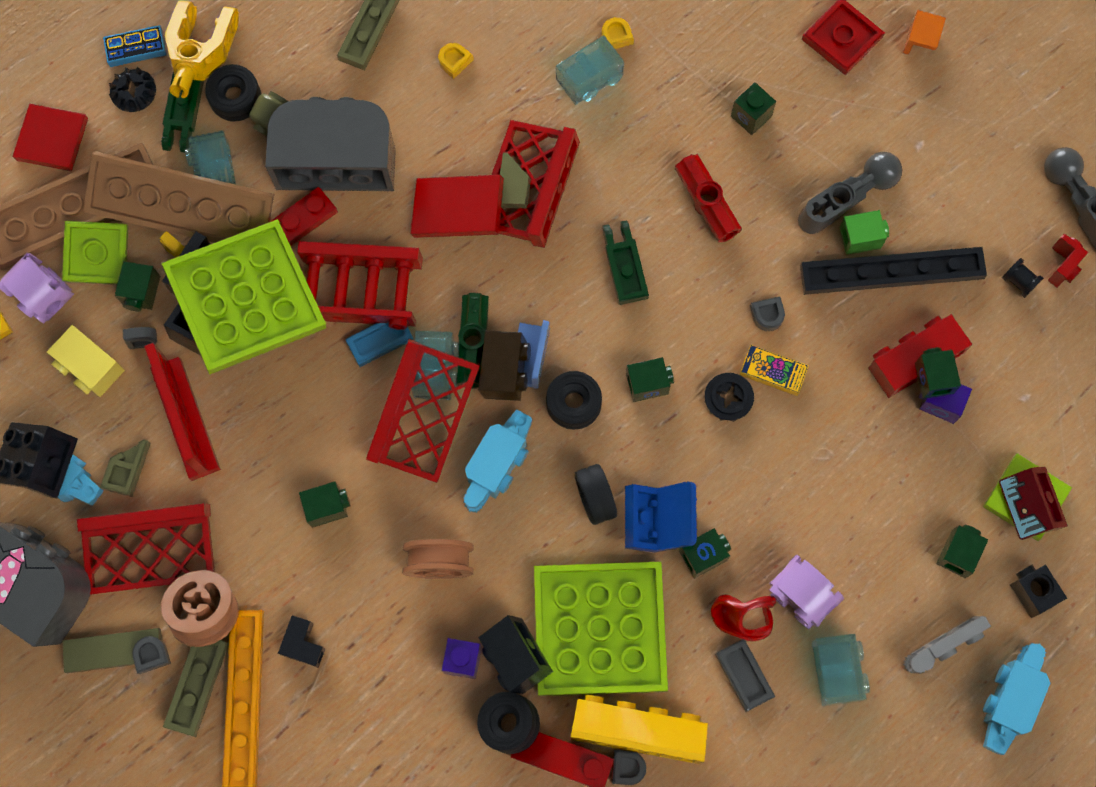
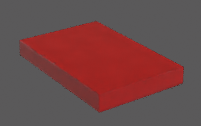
(457, 206)

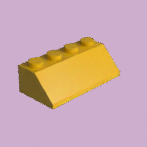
(640, 731)

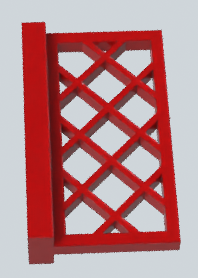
(552, 181)
(396, 403)
(183, 414)
(142, 521)

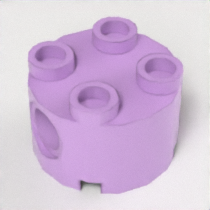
(36, 287)
(805, 592)

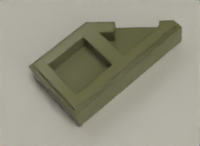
(515, 184)
(125, 469)

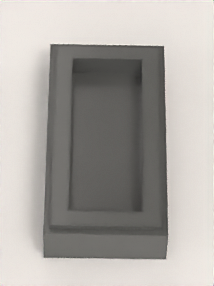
(745, 675)

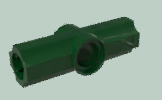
(473, 323)

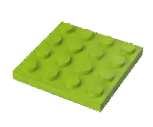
(243, 296)
(601, 628)

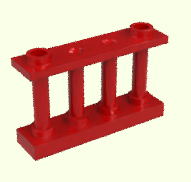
(374, 259)

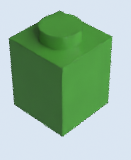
(863, 232)

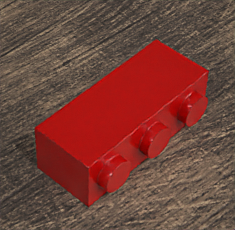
(896, 367)

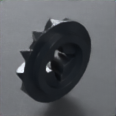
(143, 94)
(742, 392)

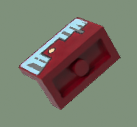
(1032, 502)

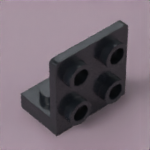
(35, 458)

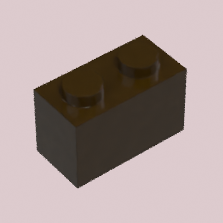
(503, 365)

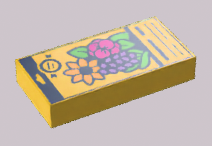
(774, 370)

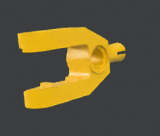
(194, 59)

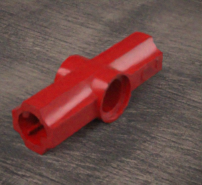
(700, 183)

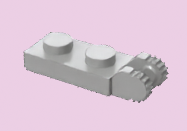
(944, 645)

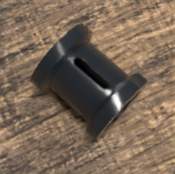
(1022, 277)

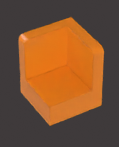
(924, 31)

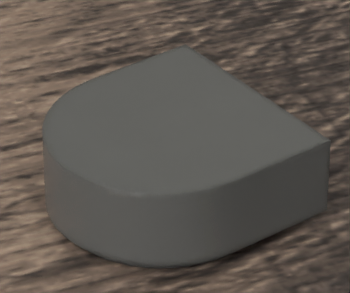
(768, 313)
(139, 337)
(150, 654)
(628, 768)

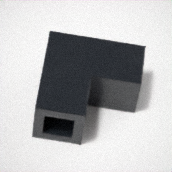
(296, 645)

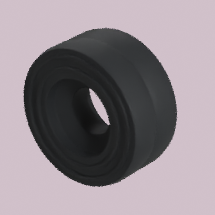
(226, 78)
(574, 383)
(596, 494)
(526, 726)

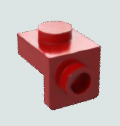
(1073, 252)

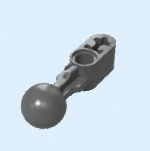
(1065, 168)
(881, 172)

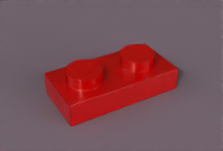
(306, 215)

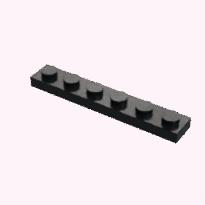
(893, 270)

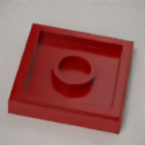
(843, 36)
(50, 137)

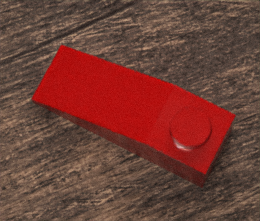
(567, 760)

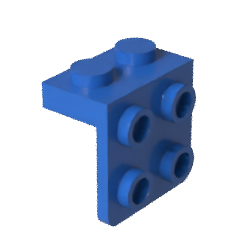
(660, 517)

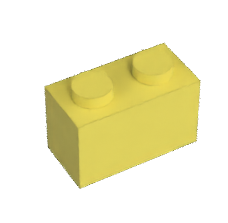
(84, 360)

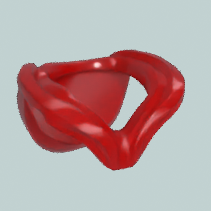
(729, 612)

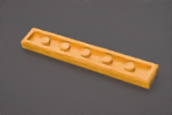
(243, 700)

